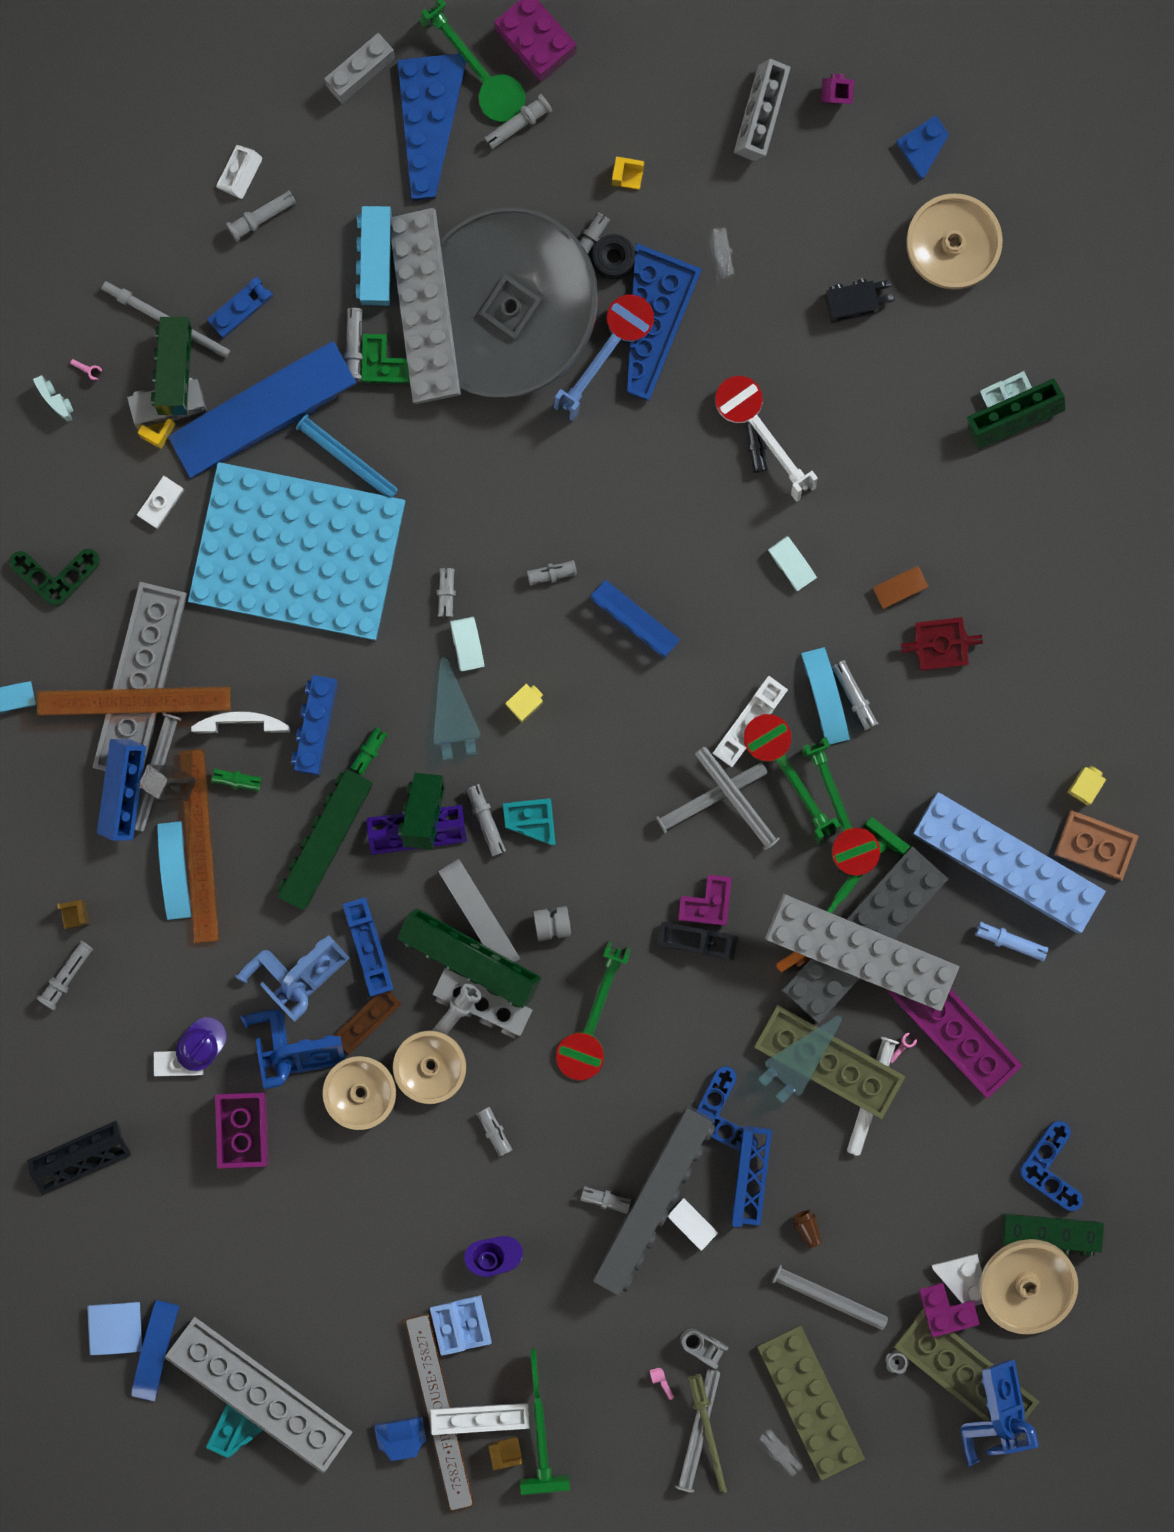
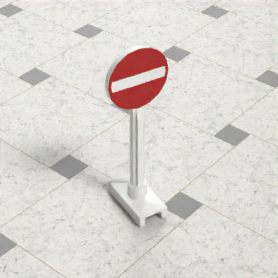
(740, 401)

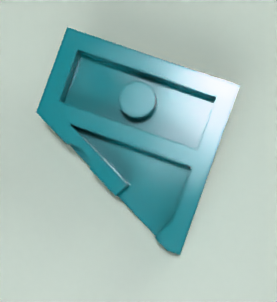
(531, 819)
(232, 1432)

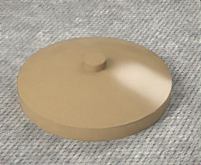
(954, 241)
(1028, 1286)

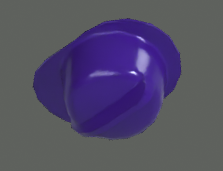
(201, 1044)
(493, 1256)

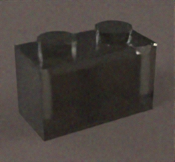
(167, 782)

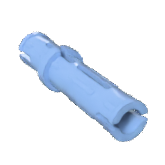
(1011, 941)

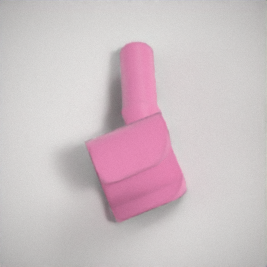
(87, 369)
(902, 1047)
(658, 1376)

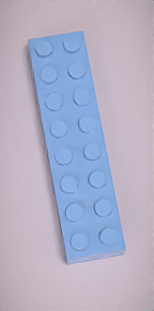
(1008, 863)

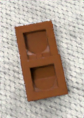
(900, 587)

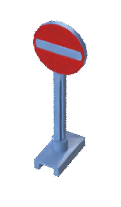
(628, 320)

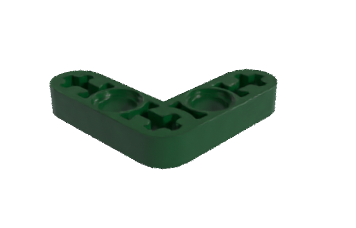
(51, 583)

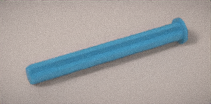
(346, 457)

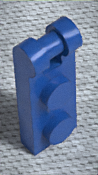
(239, 308)

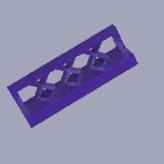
(388, 840)

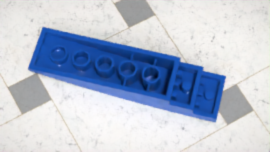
(262, 409)

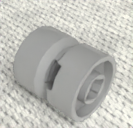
(552, 923)

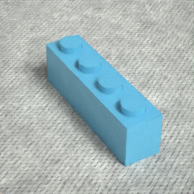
(375, 256)

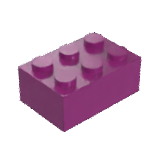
(535, 37)
(242, 1130)

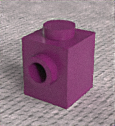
(837, 89)

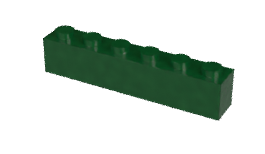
(325, 839)
(469, 958)

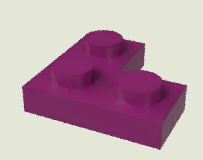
(712, 908)
(945, 1318)

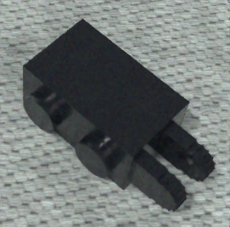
(856, 299)

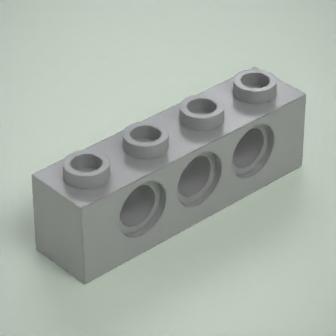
(762, 109)
(514, 1026)

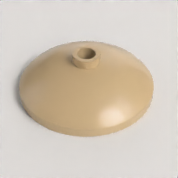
(417, 1079)
(341, 1096)

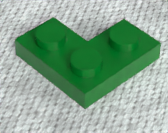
(376, 365)

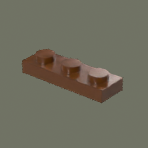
(367, 1020)

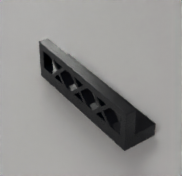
(75, 1154)

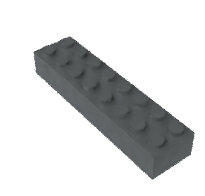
(884, 910)
(652, 1200)

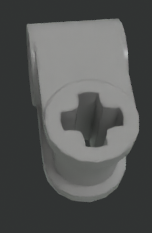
(707, 1350)

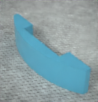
(826, 695)
(173, 870)

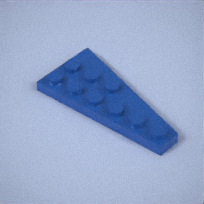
(429, 105)
(668, 289)

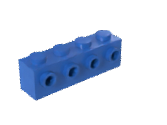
(316, 725)
(121, 789)

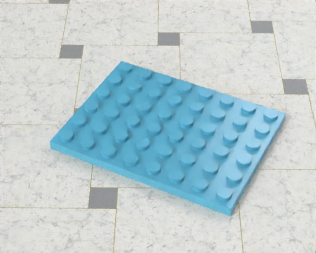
(297, 551)

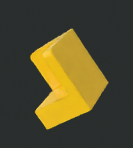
(627, 173)
(157, 433)

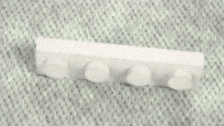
(479, 1418)

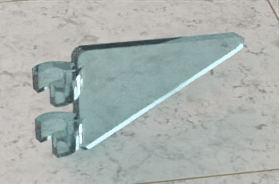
(453, 716)
(798, 1061)

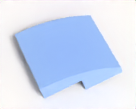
(460, 1325)
(114, 1328)

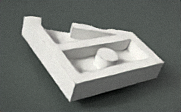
(962, 1277)

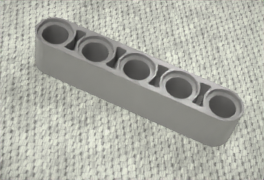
(477, 910)

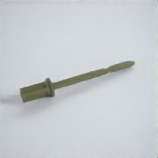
(701, 1402)

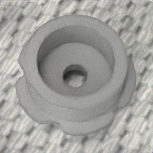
(896, 1368)

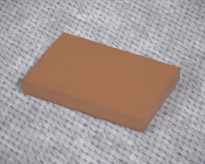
(1096, 845)

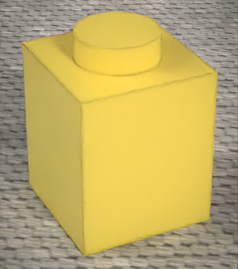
(525, 702)
(1087, 785)

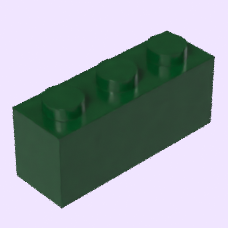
(422, 811)

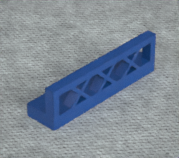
(634, 619)
(742, 1176)

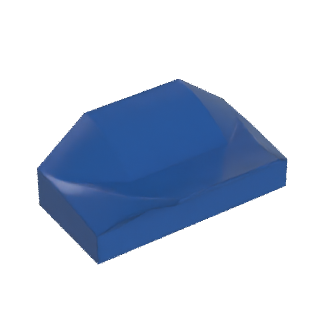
(401, 1437)

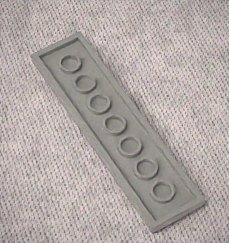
(424, 306)
(143, 662)
(862, 952)
(258, 1395)

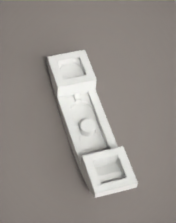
(762, 703)
(210, 724)

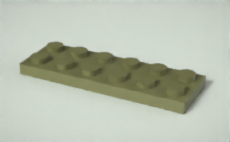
(841, 1067)
(952, 1365)
(811, 1402)

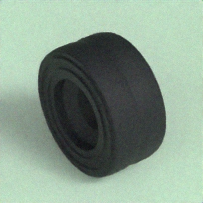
(617, 243)

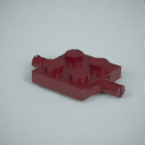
(941, 644)

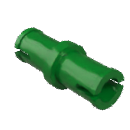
(368, 751)
(236, 780)

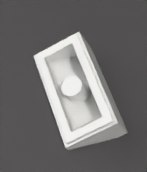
(239, 171)
(692, 1224)

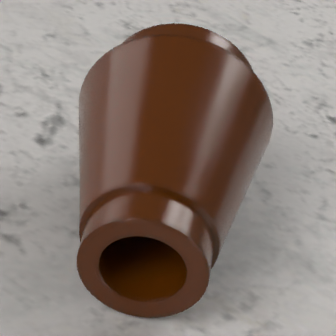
(807, 1226)

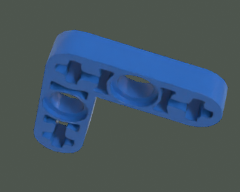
(714, 1111)
(1043, 1164)

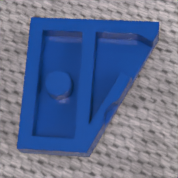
(923, 145)

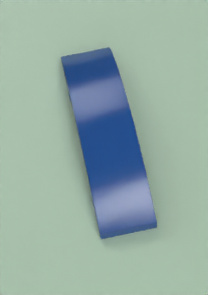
(368, 946)
(154, 1350)

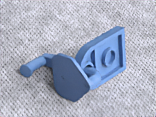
(300, 980)

